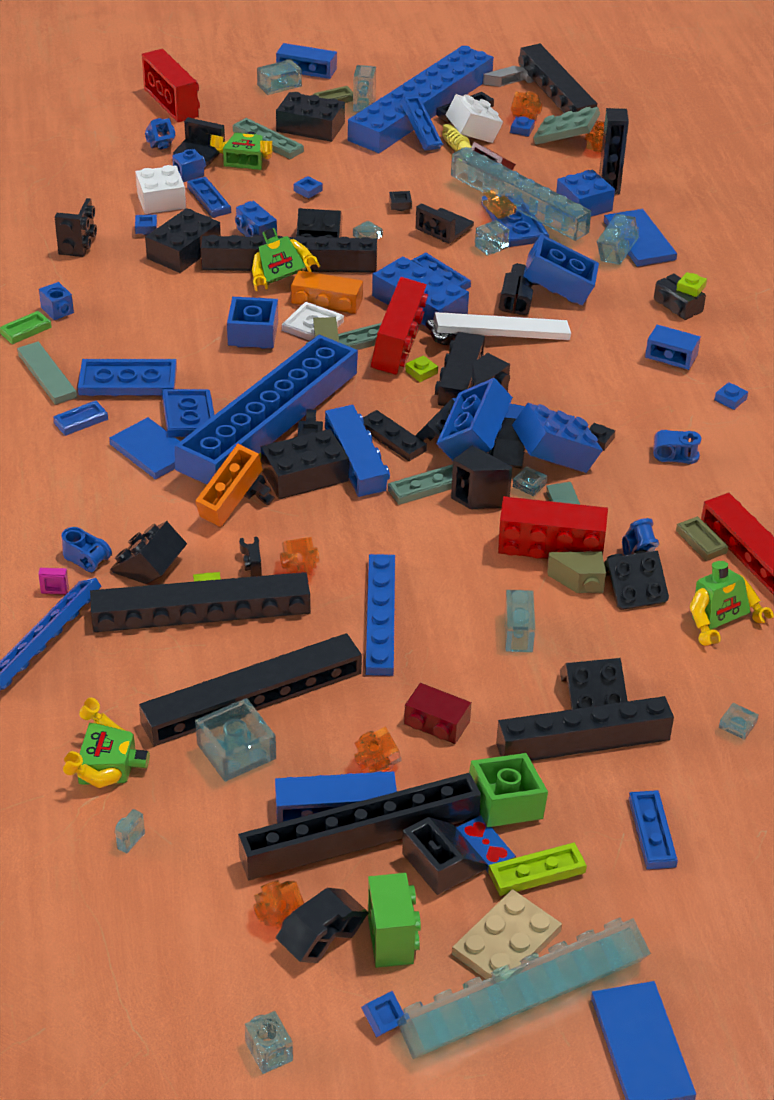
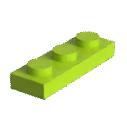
(537, 869)

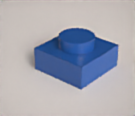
(522, 126)
(308, 187)
(145, 224)
(731, 395)
(383, 1013)

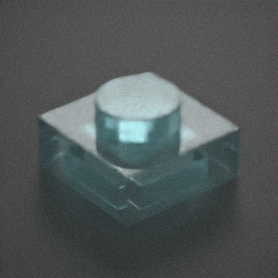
(367, 229)
(530, 481)
(738, 721)
(129, 830)

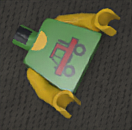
(243, 150)
(279, 259)
(722, 599)
(105, 752)

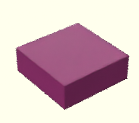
(53, 580)

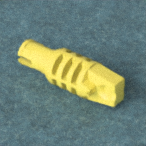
(454, 138)

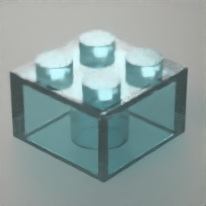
(235, 739)

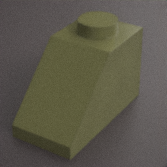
(578, 570)

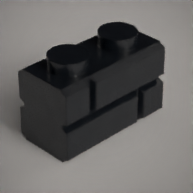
(676, 301)

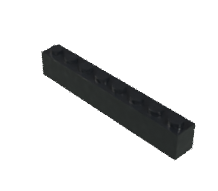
(333, 254)
(200, 602)
(261, 684)
(355, 826)

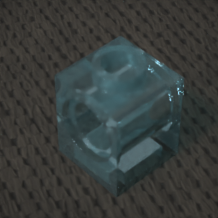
(492, 237)
(270, 1053)

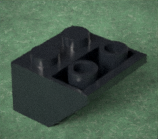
(319, 223)
(490, 367)
(480, 480)
(149, 553)
(440, 854)

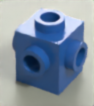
(164, 129)

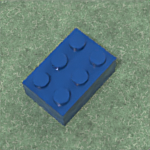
(561, 270)
(475, 418)
(557, 437)

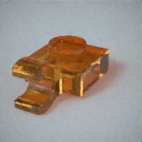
(497, 205)

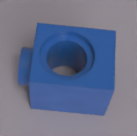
(56, 300)

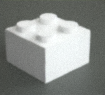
(474, 118)
(160, 189)

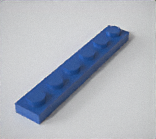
(380, 615)
(48, 627)

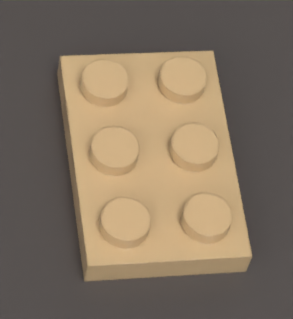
(506, 935)

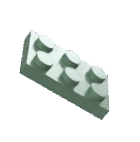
(566, 125)

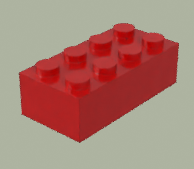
(170, 85)
(399, 326)
(543, 527)

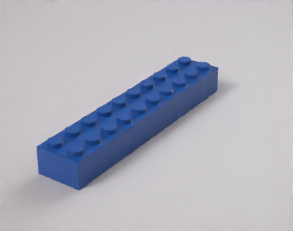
(386, 120)
(268, 407)

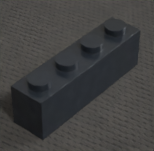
(614, 147)
(458, 364)

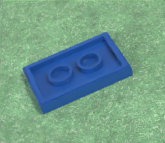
(186, 410)
(147, 447)

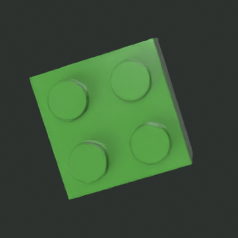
(509, 789)
(393, 919)

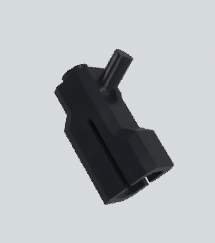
(514, 284)

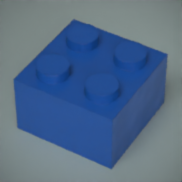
(588, 190)
(252, 322)

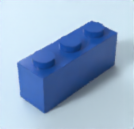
(311, 60)

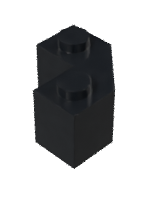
(508, 445)
(318, 921)

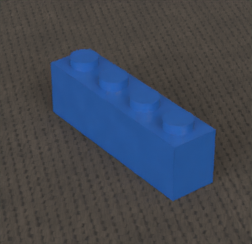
(365, 464)
(319, 793)

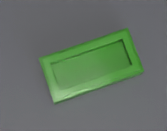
(25, 327)

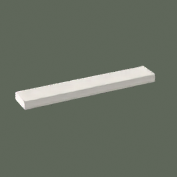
(502, 326)

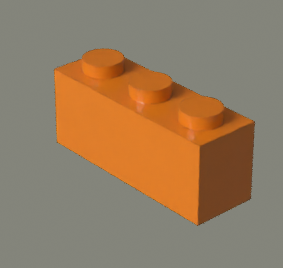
(327, 291)
(229, 485)

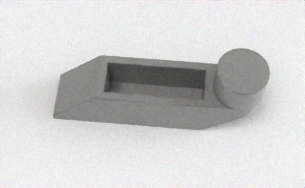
(506, 76)

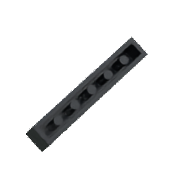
(554, 79)
(586, 729)

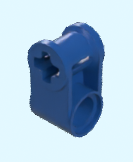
(674, 446)
(639, 537)
(83, 548)

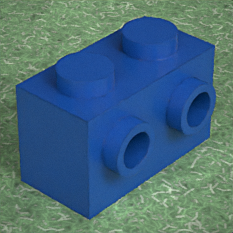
(253, 219)
(672, 347)

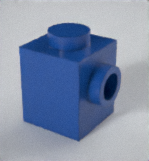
(189, 164)

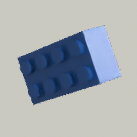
(442, 294)

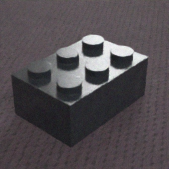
(310, 116)
(180, 239)
(304, 463)

